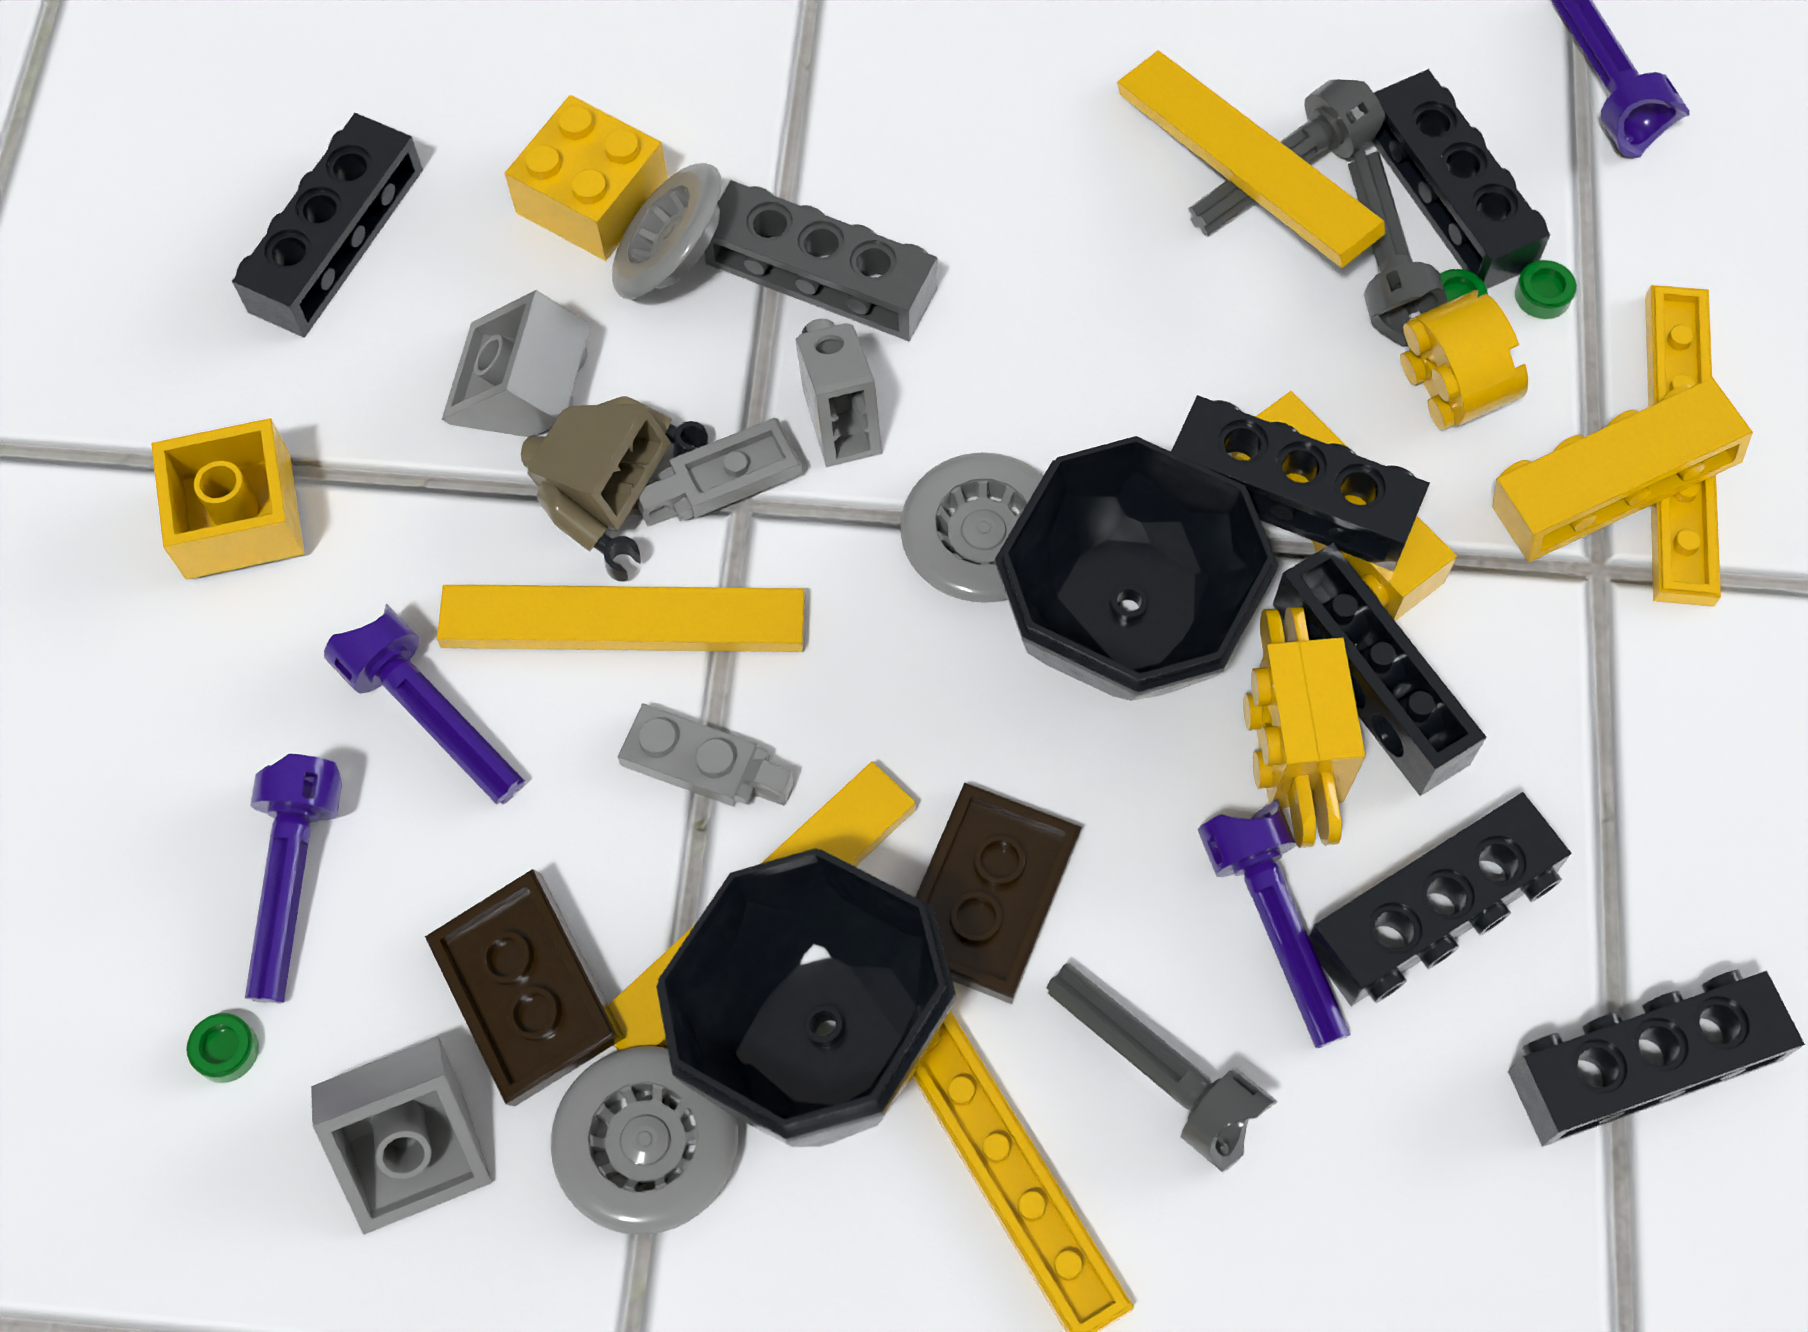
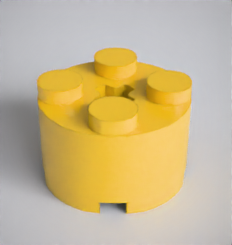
(1464, 359)

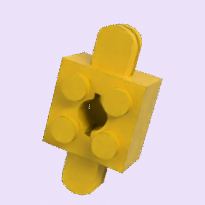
(1304, 725)

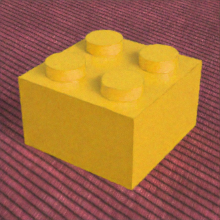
(586, 176)
(227, 499)

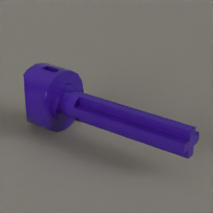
(1638, 104)
(382, 656)
(294, 793)
(1252, 850)

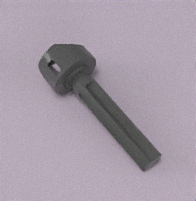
(1328, 126)
(1401, 284)
(1216, 1108)

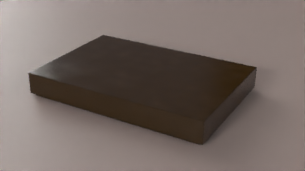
(995, 887)
(524, 988)

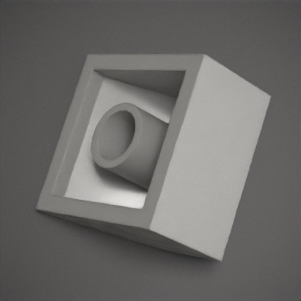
(518, 367)
(399, 1135)

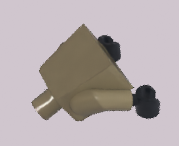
(597, 467)

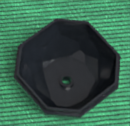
(1144, 531)
(778, 959)

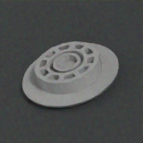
(668, 232)
(973, 530)
(642, 1144)

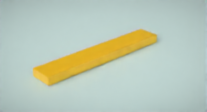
(1252, 159)
(1687, 522)
(622, 618)
(844, 827)
(1018, 1184)

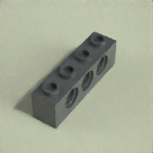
(835, 282)

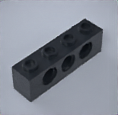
(1457, 181)
(328, 224)
(1314, 507)
(1391, 681)
(1509, 836)
(1746, 1010)

